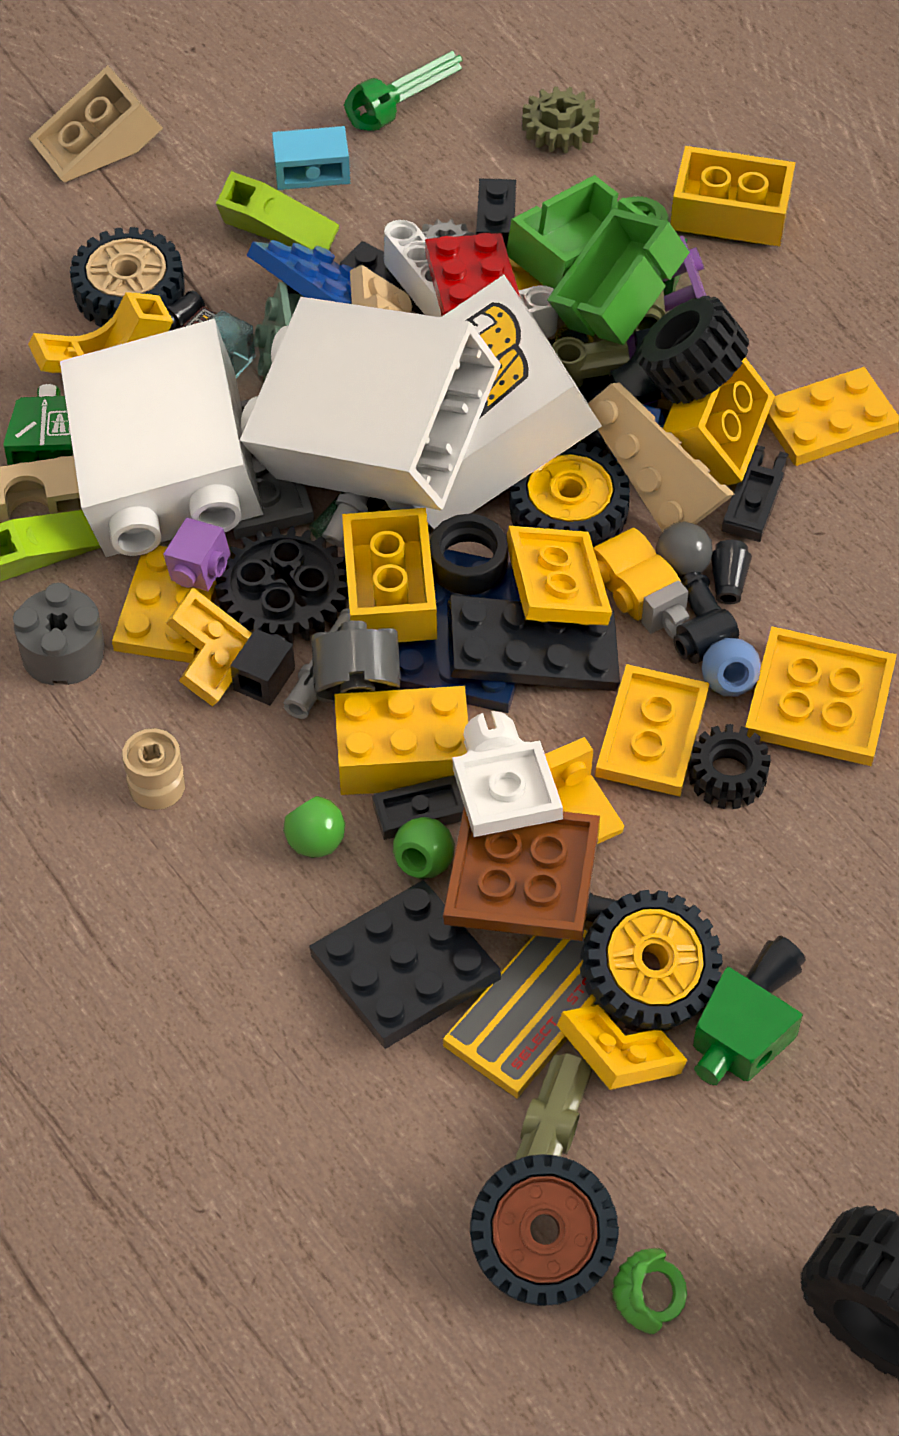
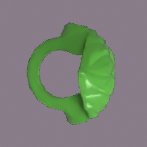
(629, 1295)

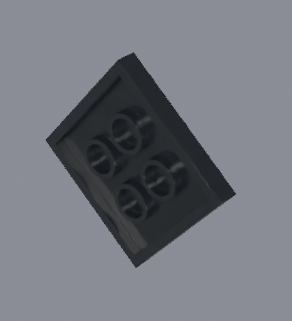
(404, 964)

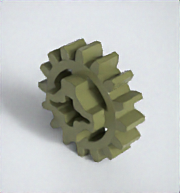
(560, 119)

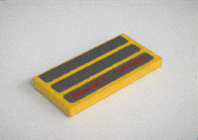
(514, 1022)

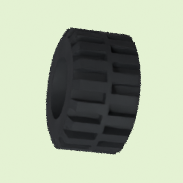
(693, 349)

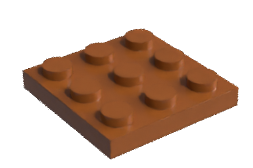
(525, 878)

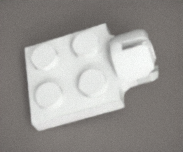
(504, 778)

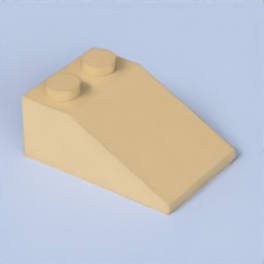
(95, 128)

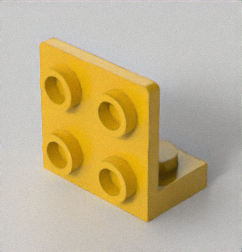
(578, 789)

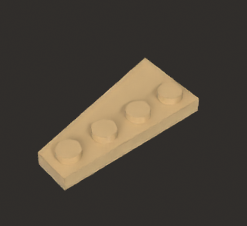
(659, 468)

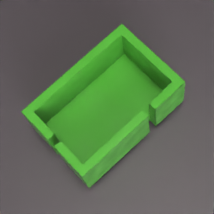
(553, 236)
(618, 275)

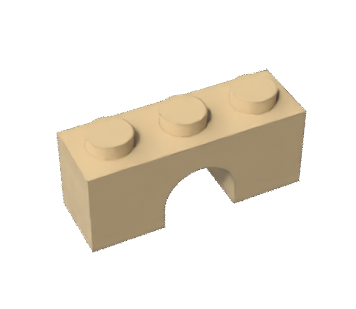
(43, 481)

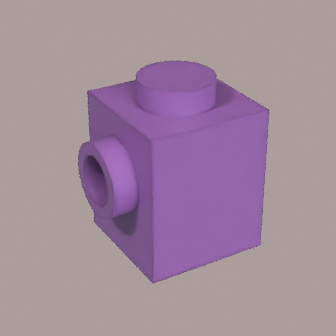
(197, 554)

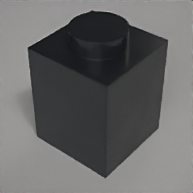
(263, 666)

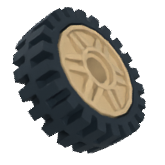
(122, 265)

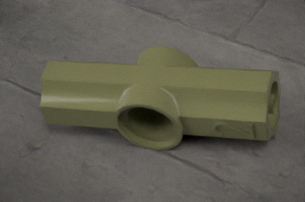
(590, 358)
(555, 1114)

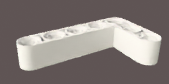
(408, 263)

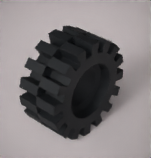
(734, 746)

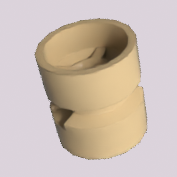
(154, 769)

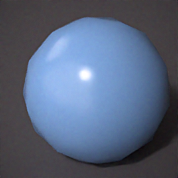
(731, 667)

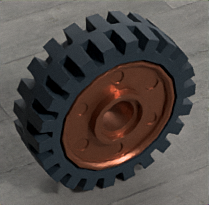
(584, 1222)

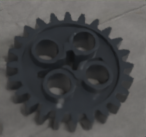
(277, 573)

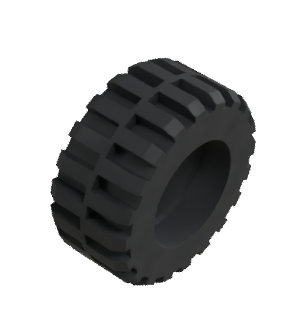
(856, 1284)

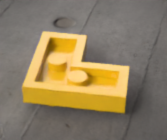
(218, 643)
(617, 1057)

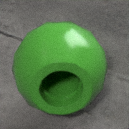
(315, 827)
(423, 848)

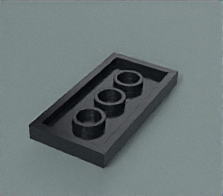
(498, 644)

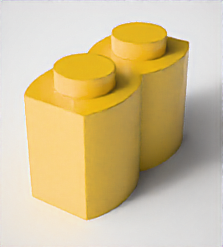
(632, 570)

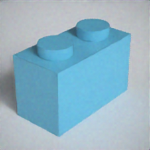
(311, 157)

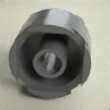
(59, 635)
(355, 660)

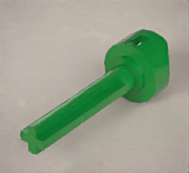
(381, 99)

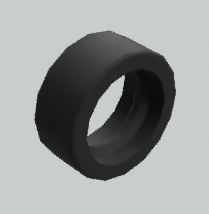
(468, 529)

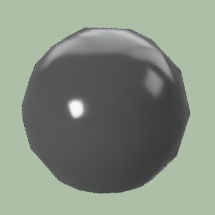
(685, 548)

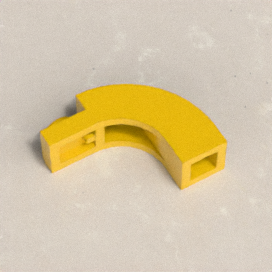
(135, 319)

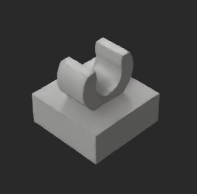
(665, 609)

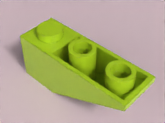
(272, 214)
(42, 541)

